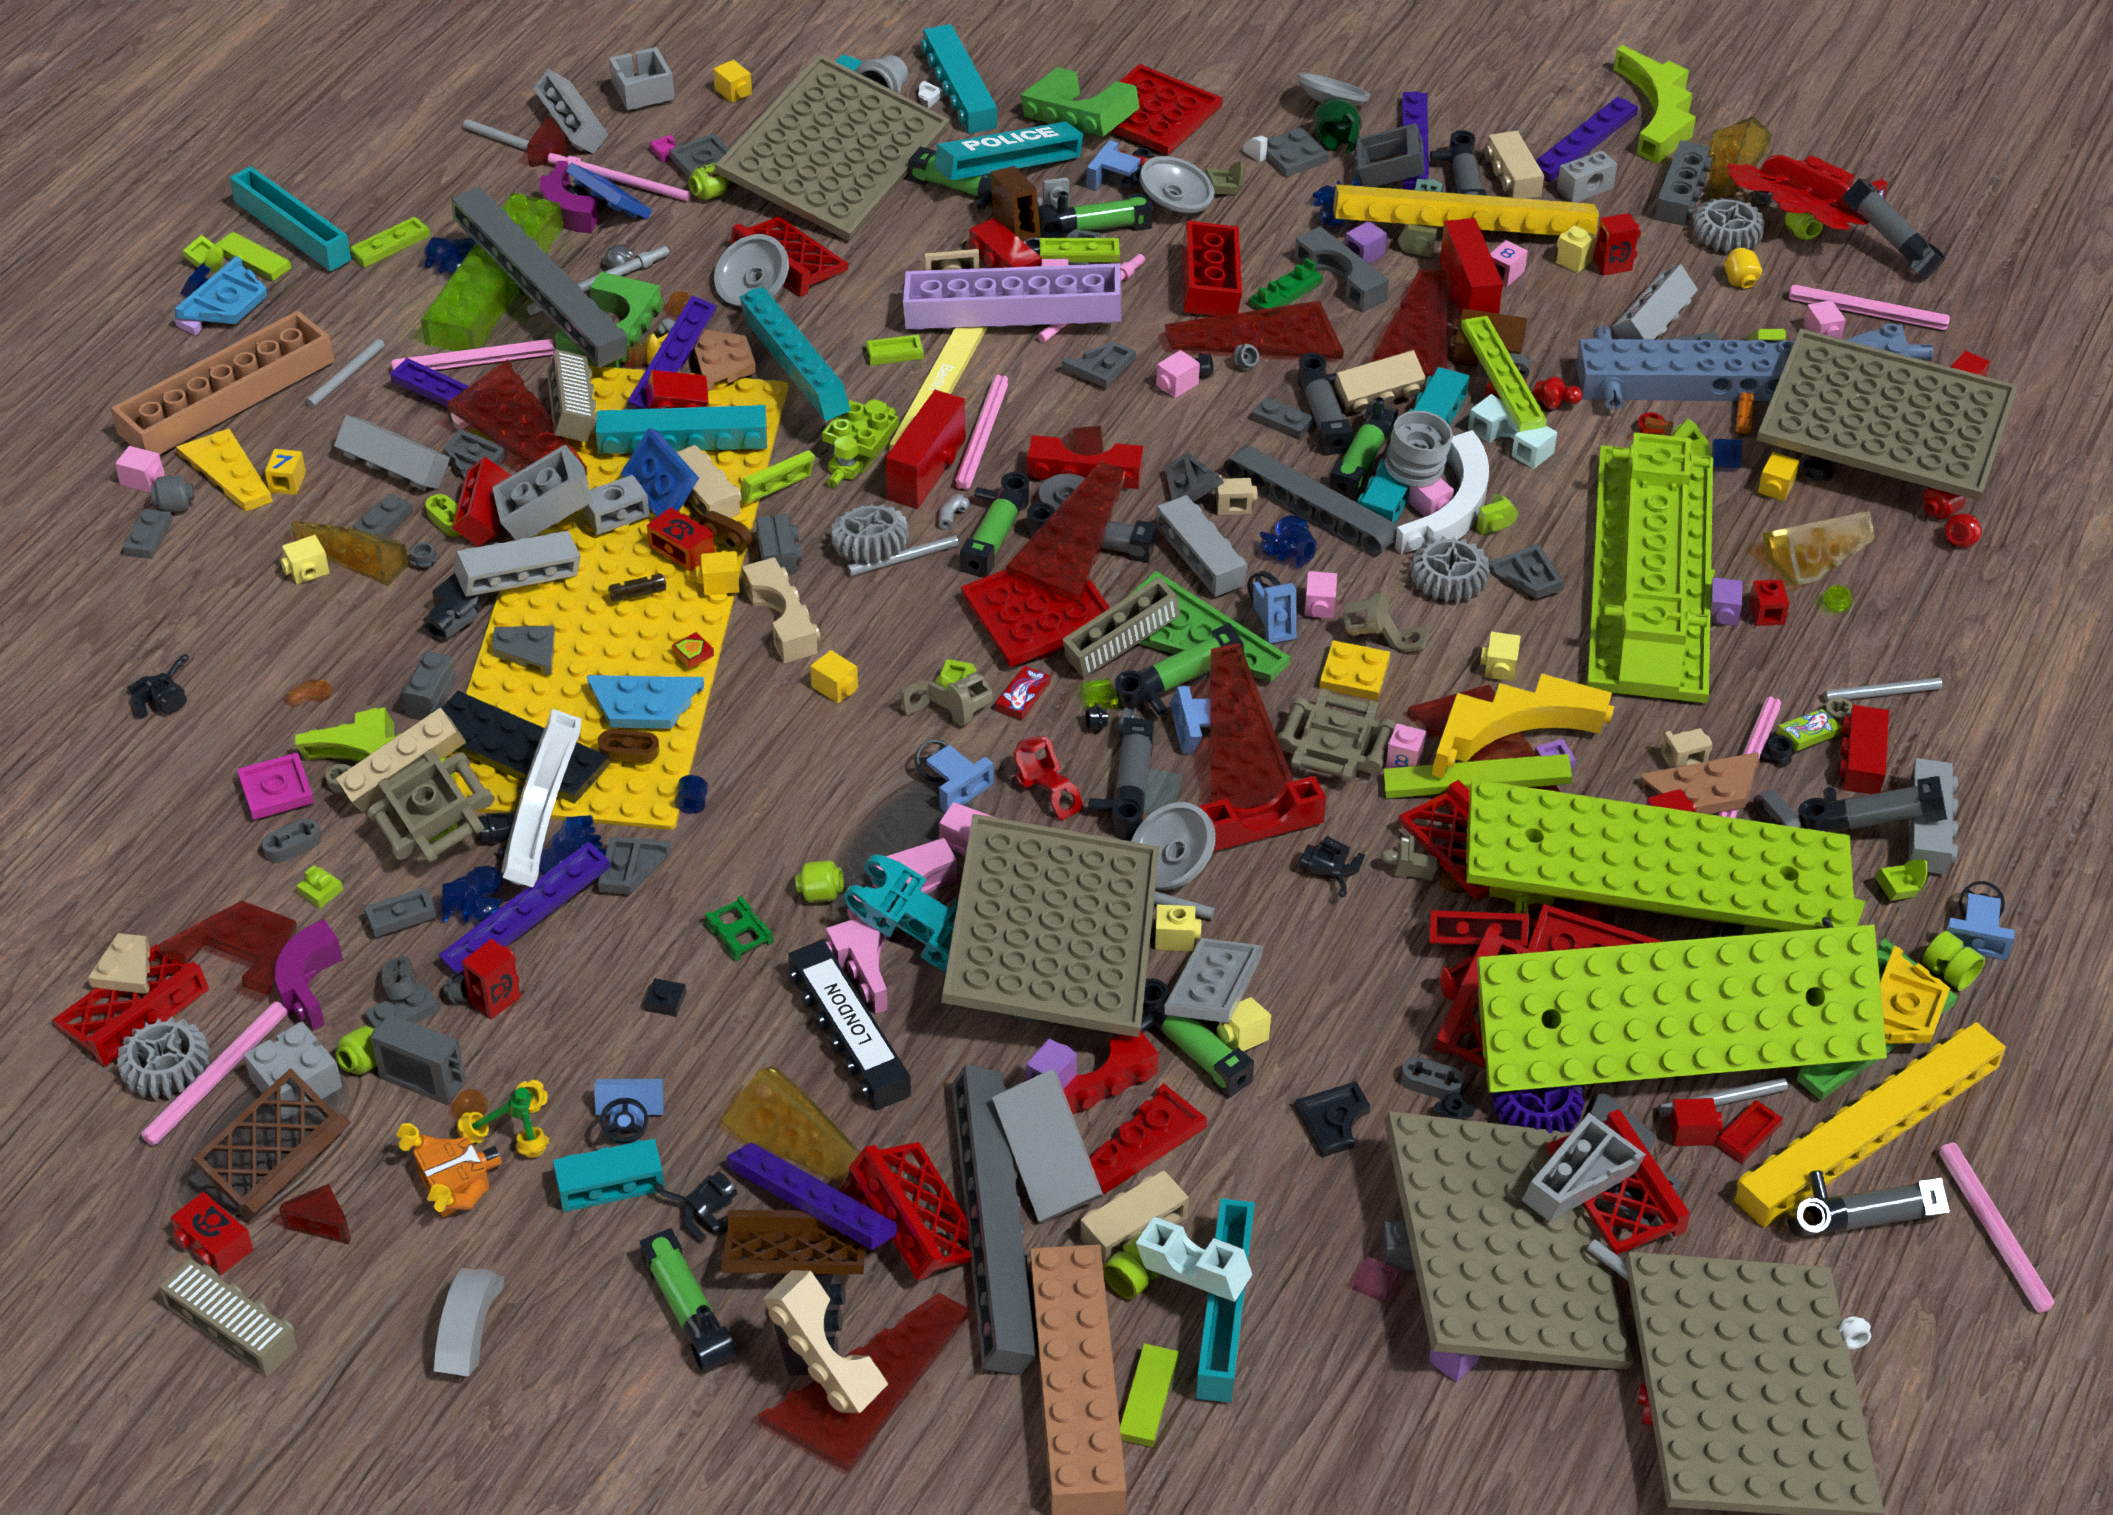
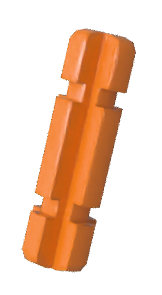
(1744, 413)

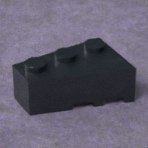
(836, 1292)

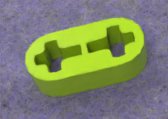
(440, 517)

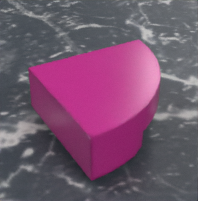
(661, 147)

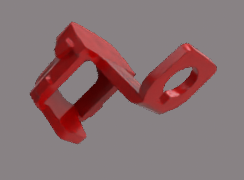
(1045, 773)

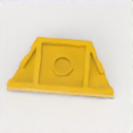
(1910, 1001)

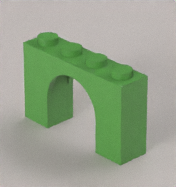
(1052, 103)
(625, 297)

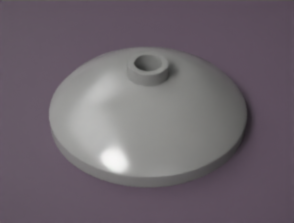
(1326, 88)
(1176, 184)
(751, 264)
(1184, 840)

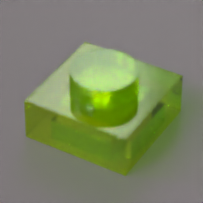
(1099, 692)

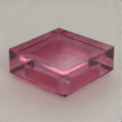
(1376, 1279)

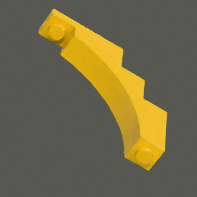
(1553, 705)

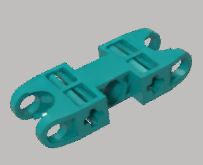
(913, 911)

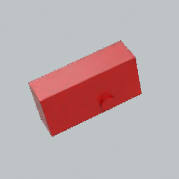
(1469, 267)
(1211, 269)
(925, 449)

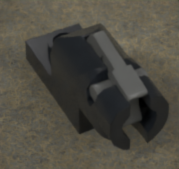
(451, 610)

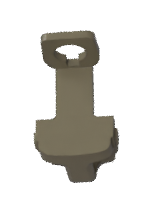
(1379, 621)
(955, 698)

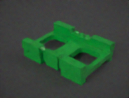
(728, 932)

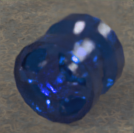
(691, 794)

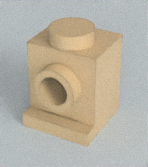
(1235, 496)
(1686, 748)

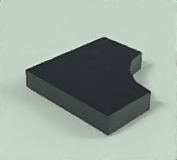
(1332, 1115)

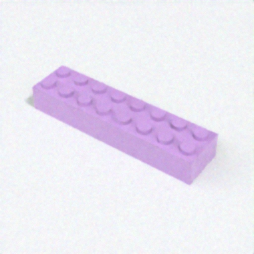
(1012, 296)

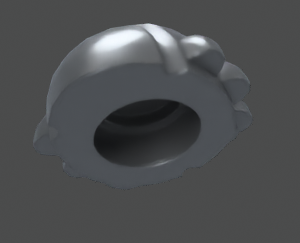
(617, 256)

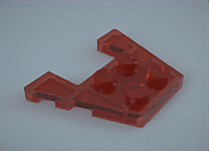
(242, 932)

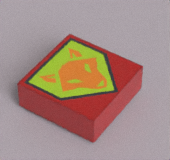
(692, 650)

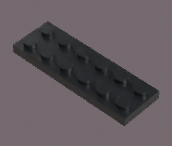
(511, 743)

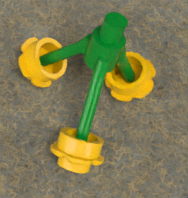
(526, 1100)

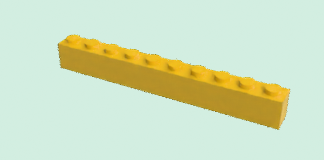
(1436, 207)
(1869, 1123)

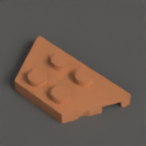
(723, 357)
(1711, 784)

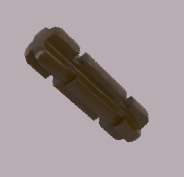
(637, 587)

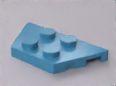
(224, 296)
(643, 699)

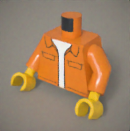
(449, 1168)

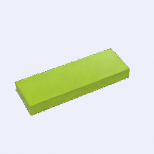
(389, 241)
(1081, 249)
(254, 256)
(777, 477)
(1148, 1395)

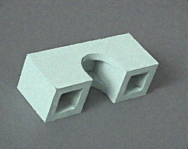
(1492, 420)
(1218, 1269)

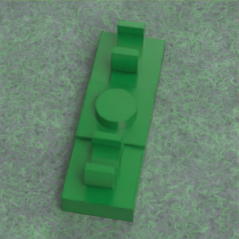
(1287, 288)

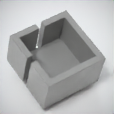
(651, 85)
(301, 1052)

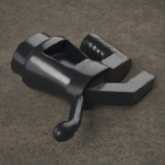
(161, 688)
(498, 826)
(1331, 861)
(709, 1197)

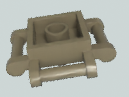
(1335, 739)
(430, 804)

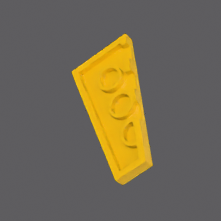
(227, 466)

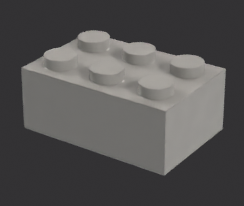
(542, 494)

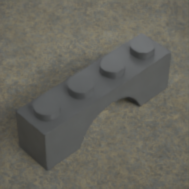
(1364, 283)

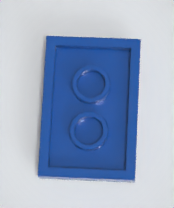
(603, 188)
(660, 473)

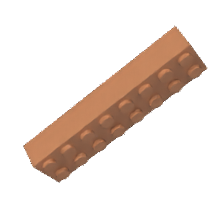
(223, 384)
(1077, 1381)

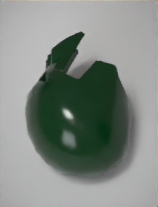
(1337, 124)

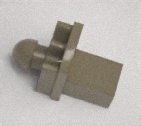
(1410, 863)

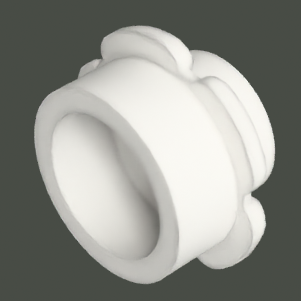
(1855, 1332)

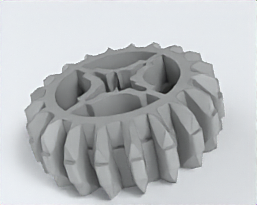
(1728, 225)
(870, 533)
(1466, 575)
(161, 1048)

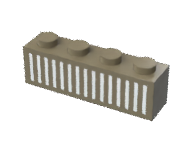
(571, 395)
(1121, 627)
(229, 1317)

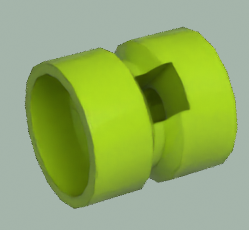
(1957, 963)
(1127, 1272)

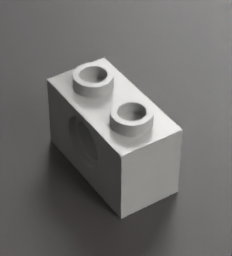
(1587, 177)
(616, 505)

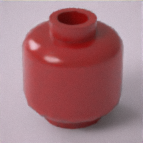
(1942, 503)

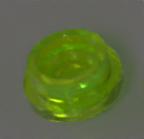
(1837, 598)

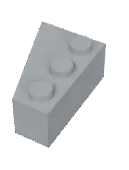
(1582, 1168)

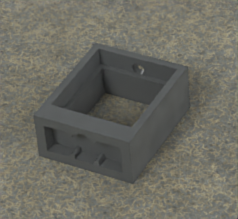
(1385, 144)
(418, 1059)

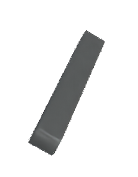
(1312, 500)

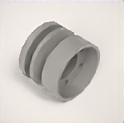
(1418, 448)

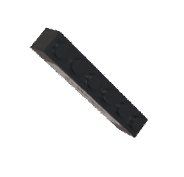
(849, 1025)

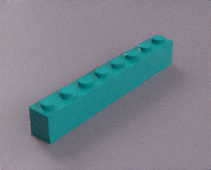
(795, 353)
(1442, 396)

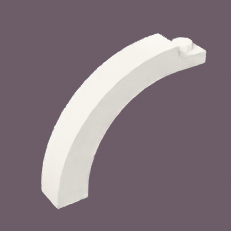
(1461, 513)
(538, 798)

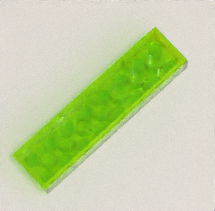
(480, 288)

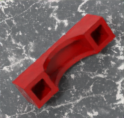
(1050, 458)
(1295, 807)
(1129, 1062)

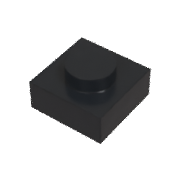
(665, 997)

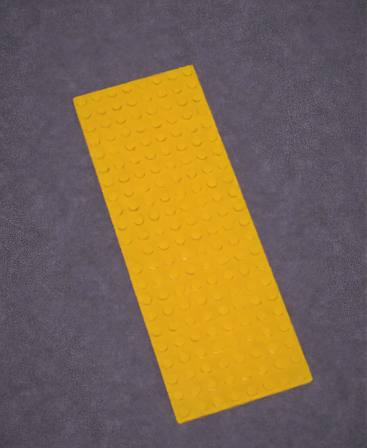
(621, 635)

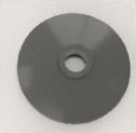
(1058, 488)

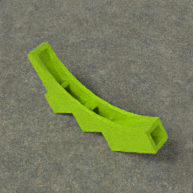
(1668, 96)
(354, 742)

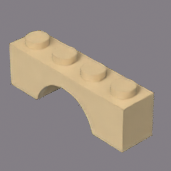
(770, 587)
(432, 732)
(799, 1308)

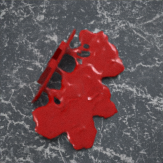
(1799, 189)

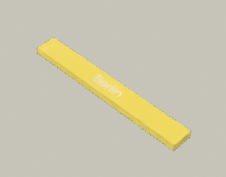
(945, 371)

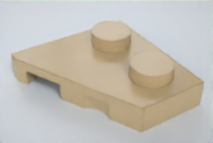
(123, 965)

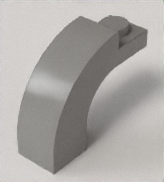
(464, 1320)

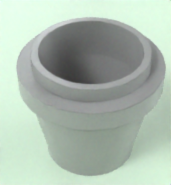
(887, 71)

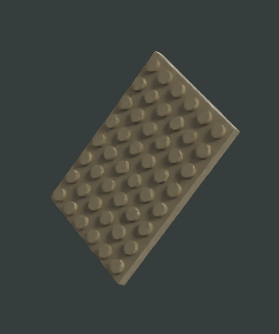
(831, 146)
(1888, 414)
(1053, 926)
(1488, 1263)
(1751, 1387)

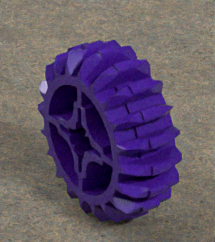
(1540, 1107)

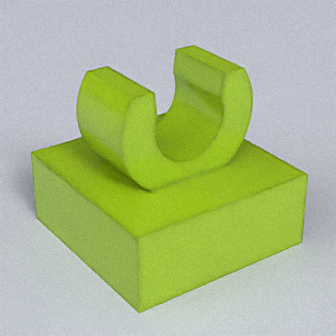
(319, 886)

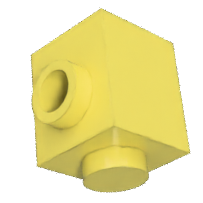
(1576, 249)
(304, 559)
(1501, 656)
(1176, 928)
(1247, 1026)

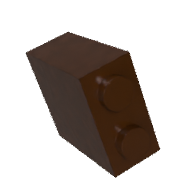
(1015, 202)
(1509, 328)

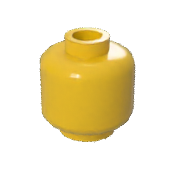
(1741, 267)

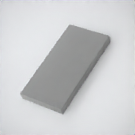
(1214, 980)
(1047, 1146)

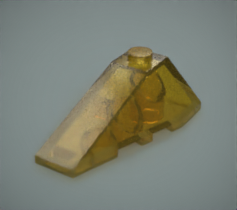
(1737, 144)
(1812, 549)
(358, 550)
(787, 1122)

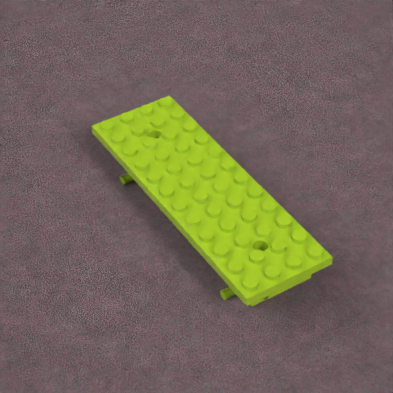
(1652, 570)
(1655, 860)
(1680, 1008)

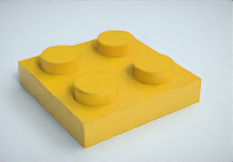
(1355, 670)

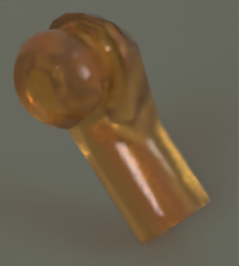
(311, 689)

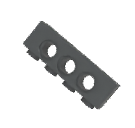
(1683, 183)

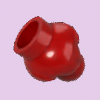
(1554, 392)
(1963, 530)

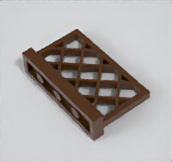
(284, 1169)
(778, 1234)

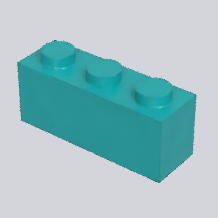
(608, 1174)

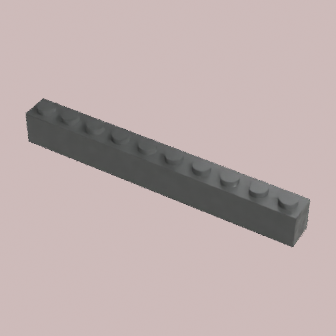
(539, 277)
(993, 1224)

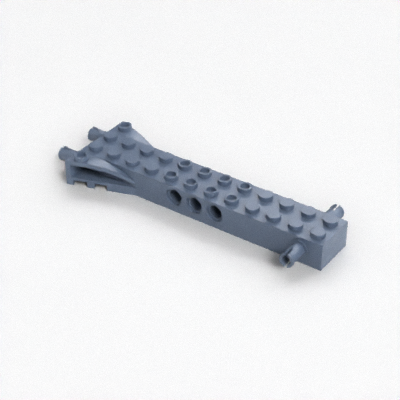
(1700, 368)

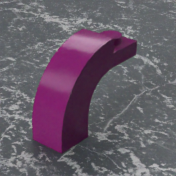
(578, 211)
(298, 963)

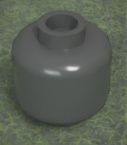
(172, 493)

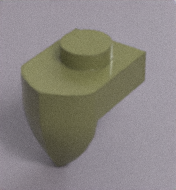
(1226, 180)
(1418, 240)

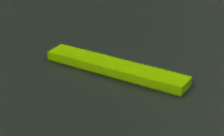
(1503, 373)
(1513, 771)

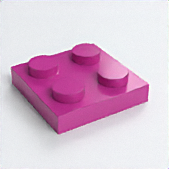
(275, 786)

